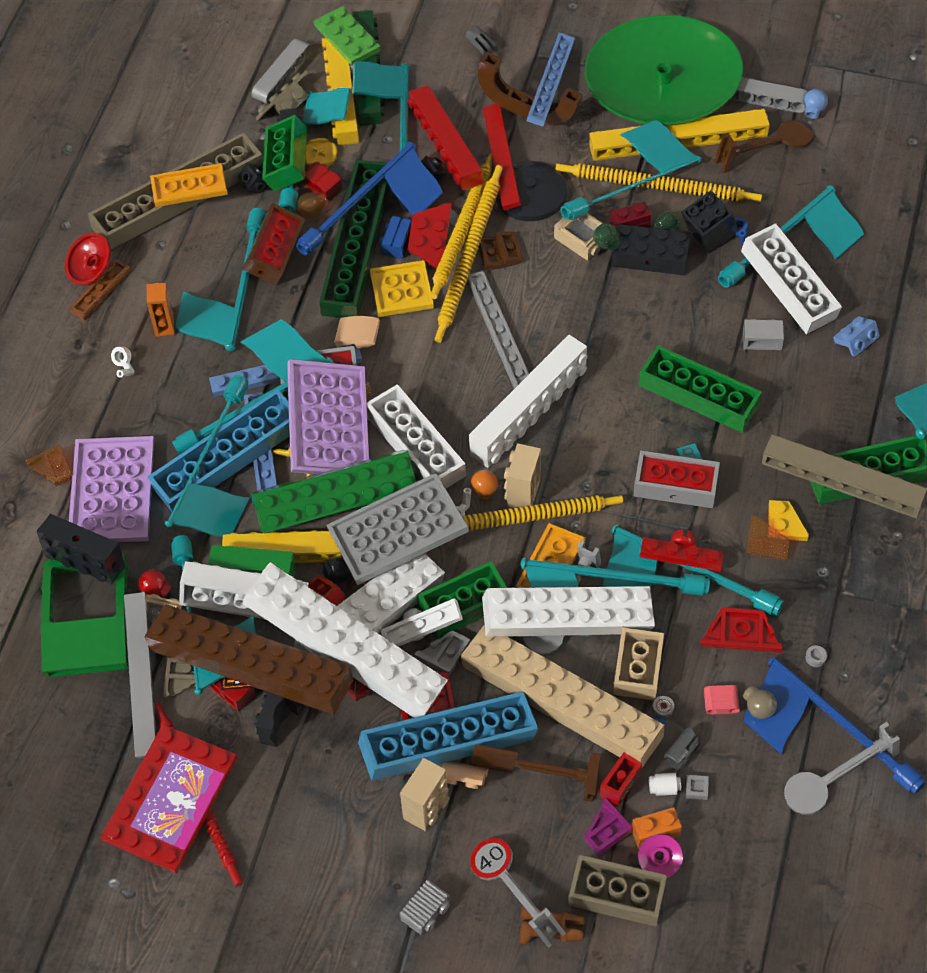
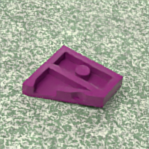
(607, 829)

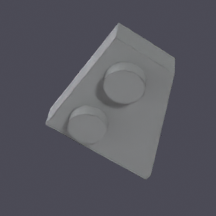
(444, 652)

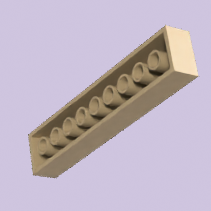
(563, 696)

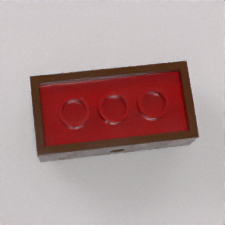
(273, 244)

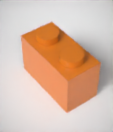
(661, 822)

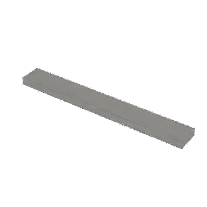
(498, 327)
(140, 673)

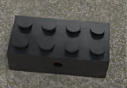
(651, 249)
(81, 549)

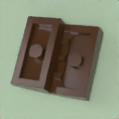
(500, 251)

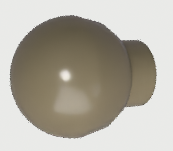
(760, 702)

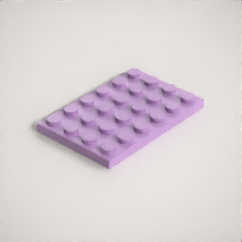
(326, 416)
(113, 487)

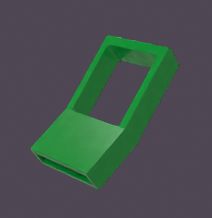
(82, 644)

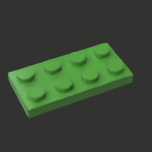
(347, 35)

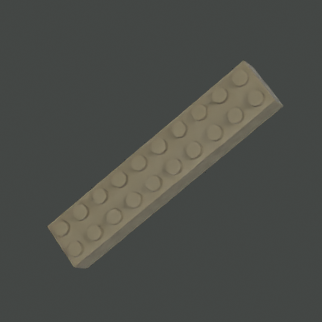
(136, 210)

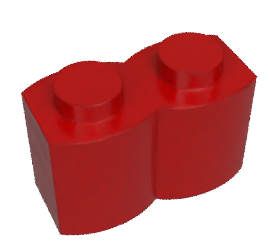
(322, 180)

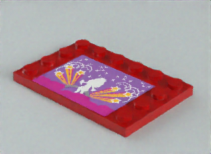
(169, 798)

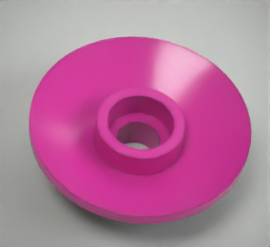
(671, 859)

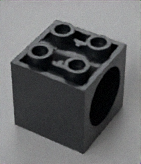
(710, 221)

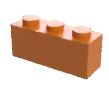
(160, 309)

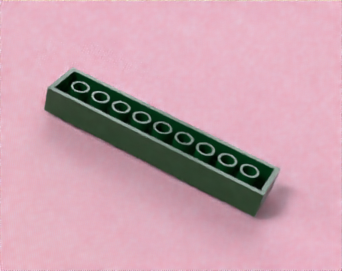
(354, 245)

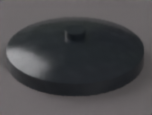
(540, 191)

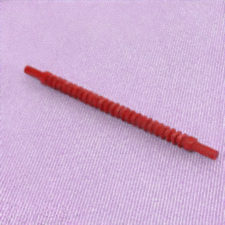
(227, 860)

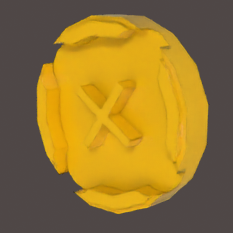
(320, 151)

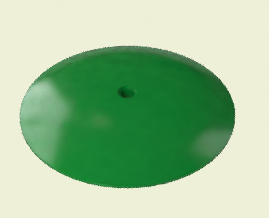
(663, 69)

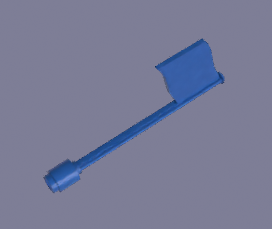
(408, 181)
(792, 698)

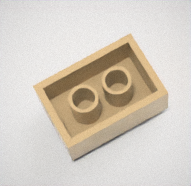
(522, 476)
(638, 664)
(424, 794)

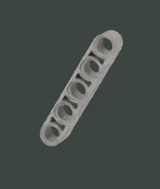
(281, 70)
(770, 95)

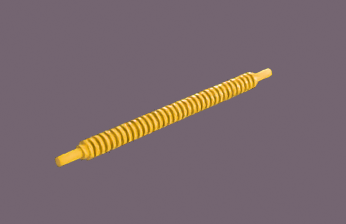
(577, 170)
(460, 231)
(468, 254)
(540, 511)

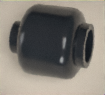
(336, 570)

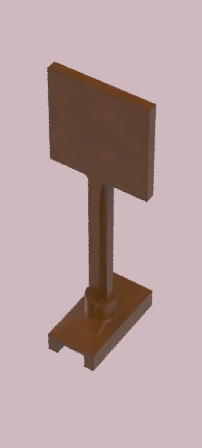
(506, 760)

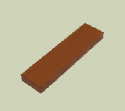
(100, 289)

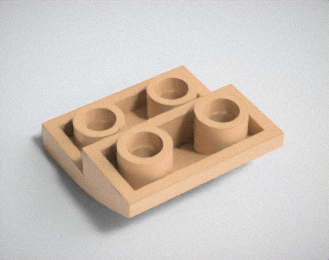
(358, 331)
(465, 773)

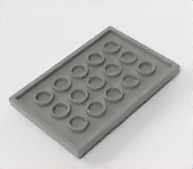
(397, 528)

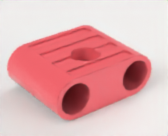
(721, 699)

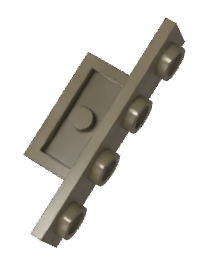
(290, 97)

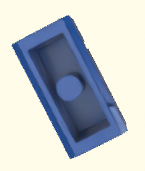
(396, 237)

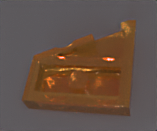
(52, 465)
(766, 541)

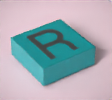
(689, 451)

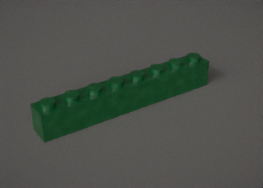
(369, 106)

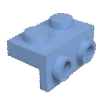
(858, 335)

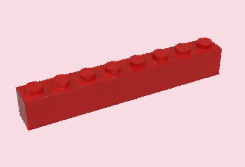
(445, 138)

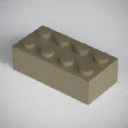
(617, 890)

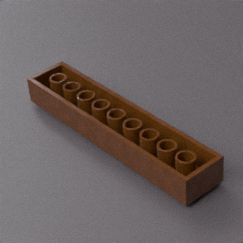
(249, 659)

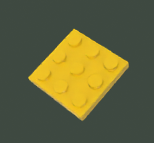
(401, 288)

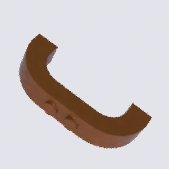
(518, 101)

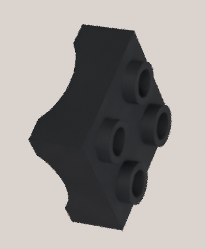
(270, 718)

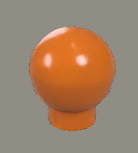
(484, 484)

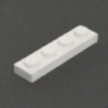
(423, 623)

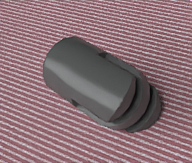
(478, 39)
(682, 749)

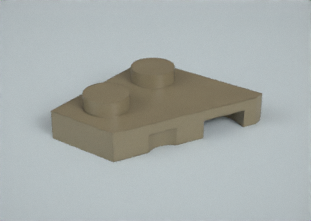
(178, 678)

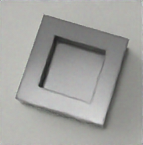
(697, 787)

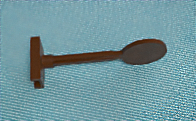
(789, 132)

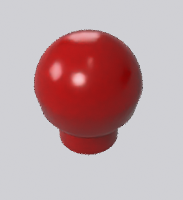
(154, 582)

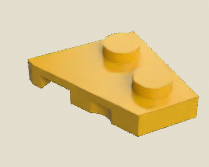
(786, 521)

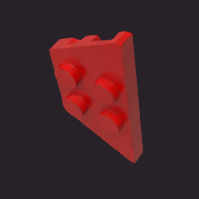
(429, 234)
(741, 630)

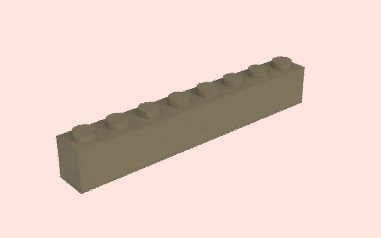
(844, 476)

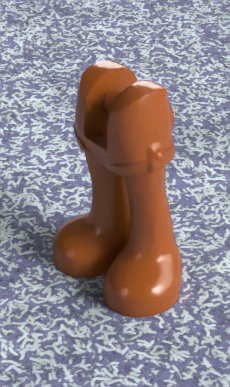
(564, 919)

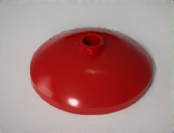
(88, 259)

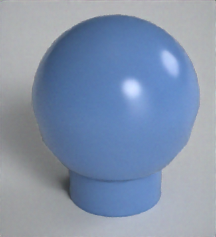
(815, 103)

